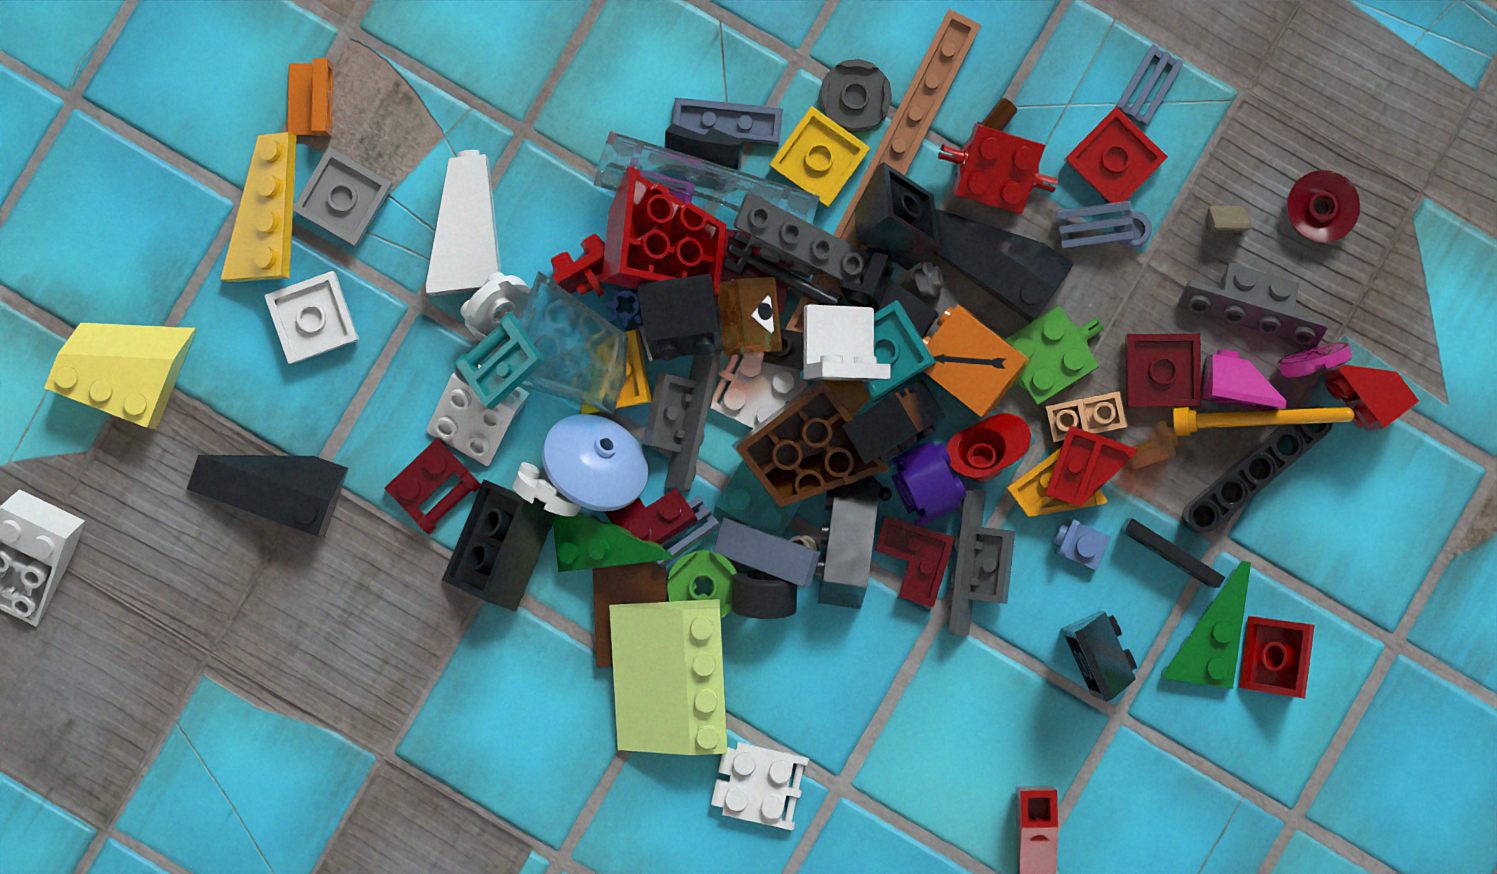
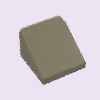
(1228, 220)

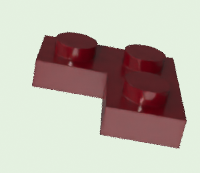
(658, 520)
(926, 553)

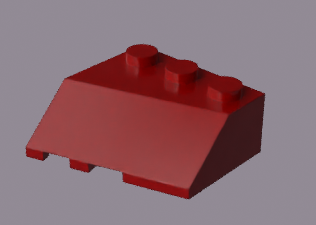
(659, 236)

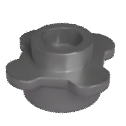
(929, 280)

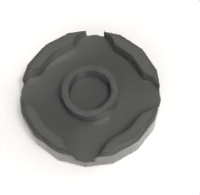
(855, 95)

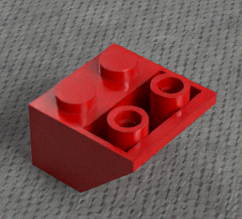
(1371, 393)

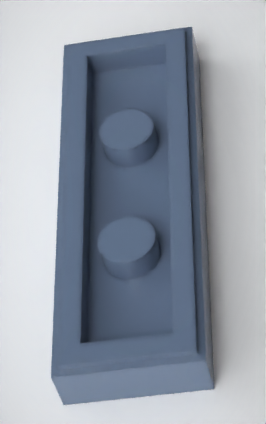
(743, 121)
(766, 552)

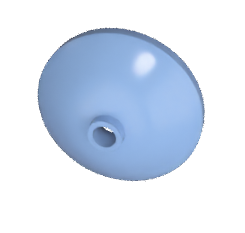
(594, 462)

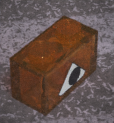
(749, 316)

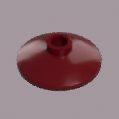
(1340, 201)

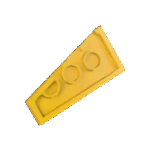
(264, 219)

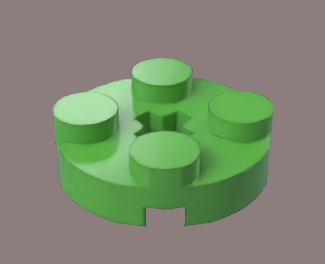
(702, 565)

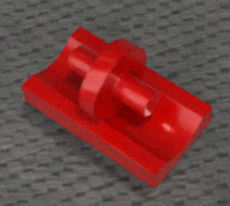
(585, 272)

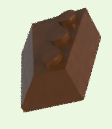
(805, 448)

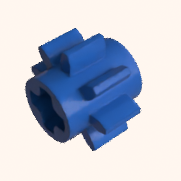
(624, 316)

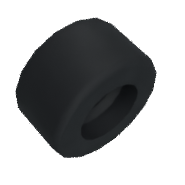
(763, 595)

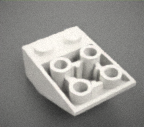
(34, 553)

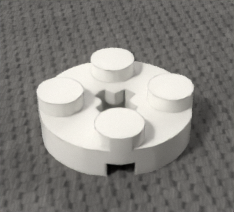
(482, 311)
(533, 483)

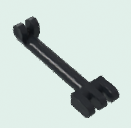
(747, 257)

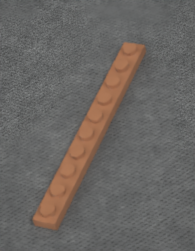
(905, 129)

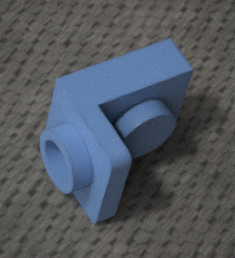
(1080, 543)

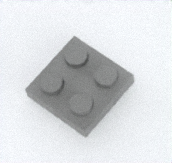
(342, 197)

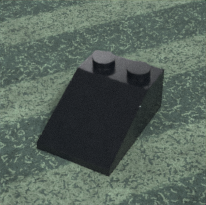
(1099, 655)

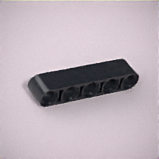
(1240, 477)

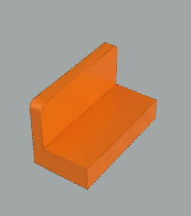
(310, 98)

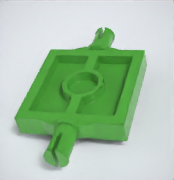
(1057, 354)

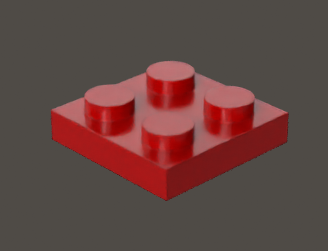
(1115, 157)

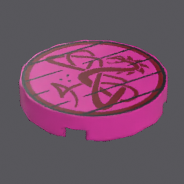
(1314, 358)

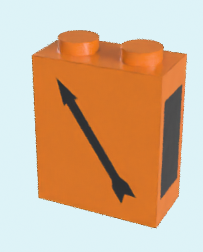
(973, 360)

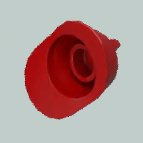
(989, 446)

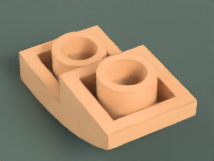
(1090, 414)

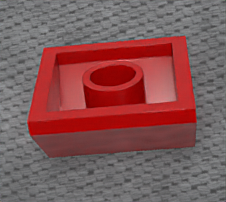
(1276, 656)

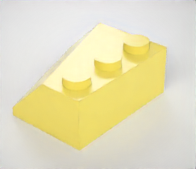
(121, 368)

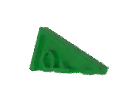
(590, 543)
(1213, 645)

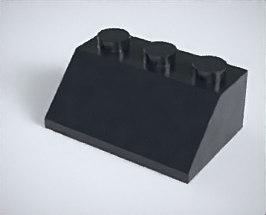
(499, 546)

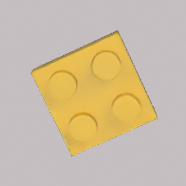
(819, 156)

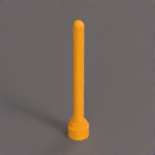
(1189, 421)

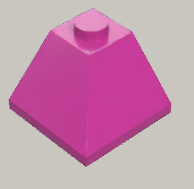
(1237, 383)

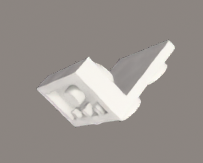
(841, 344)
(470, 426)

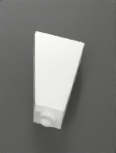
(466, 230)

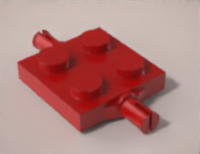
(998, 168)

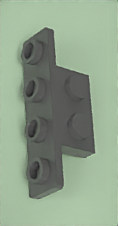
(797, 242)
(1255, 302)
(680, 415)
(981, 565)

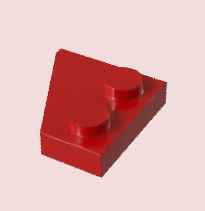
(1086, 465)

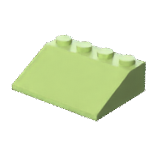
(669, 677)

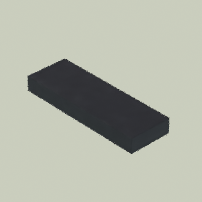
(1172, 553)

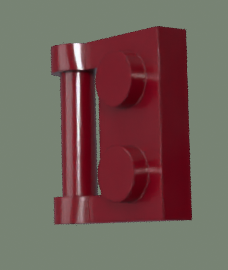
(424, 477)

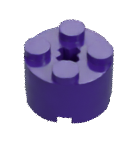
(926, 482)

